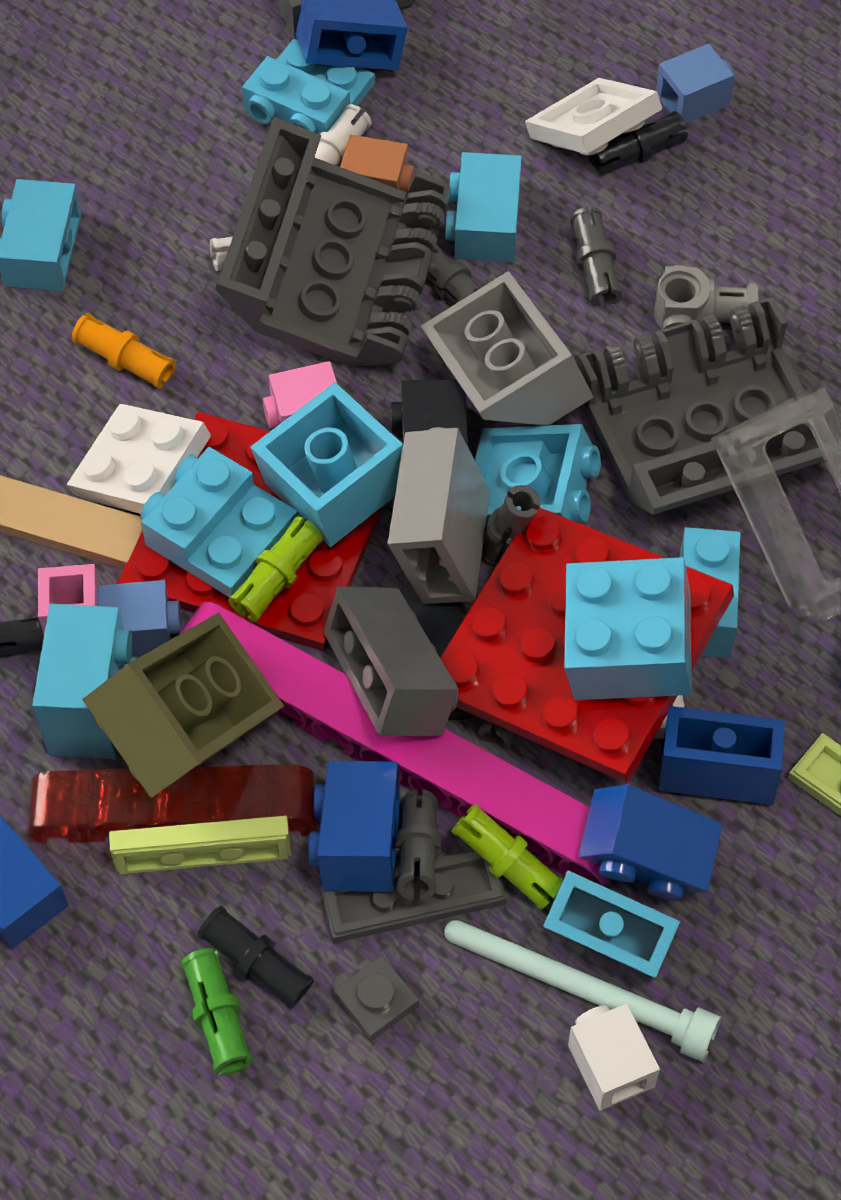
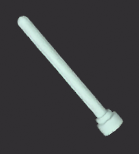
(688, 1029)

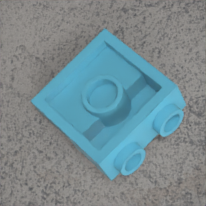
(303, 92)
(546, 459)
(214, 521)

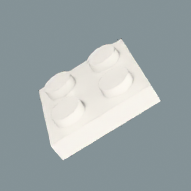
(594, 116)
(136, 457)

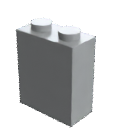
(439, 516)

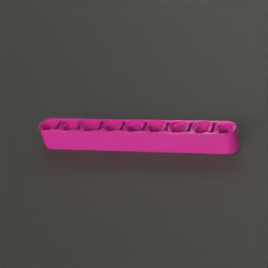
(444, 765)

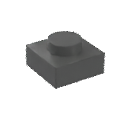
(376, 998)

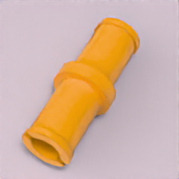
(123, 350)

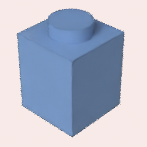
(695, 83)
(144, 611)

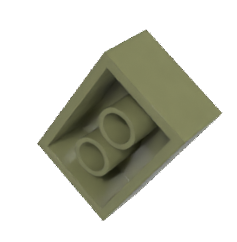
(182, 703)

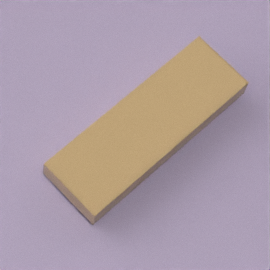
(67, 523)

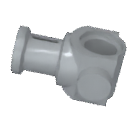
(689, 295)

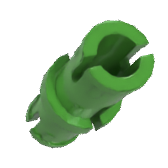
(216, 1011)

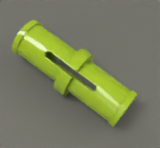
(276, 569)
(508, 856)

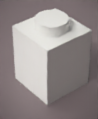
(612, 1055)

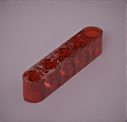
(93, 802)

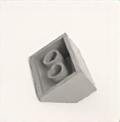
(508, 356)

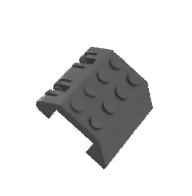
(330, 252)
(687, 393)

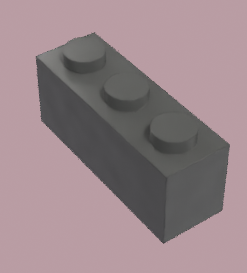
(390, 662)

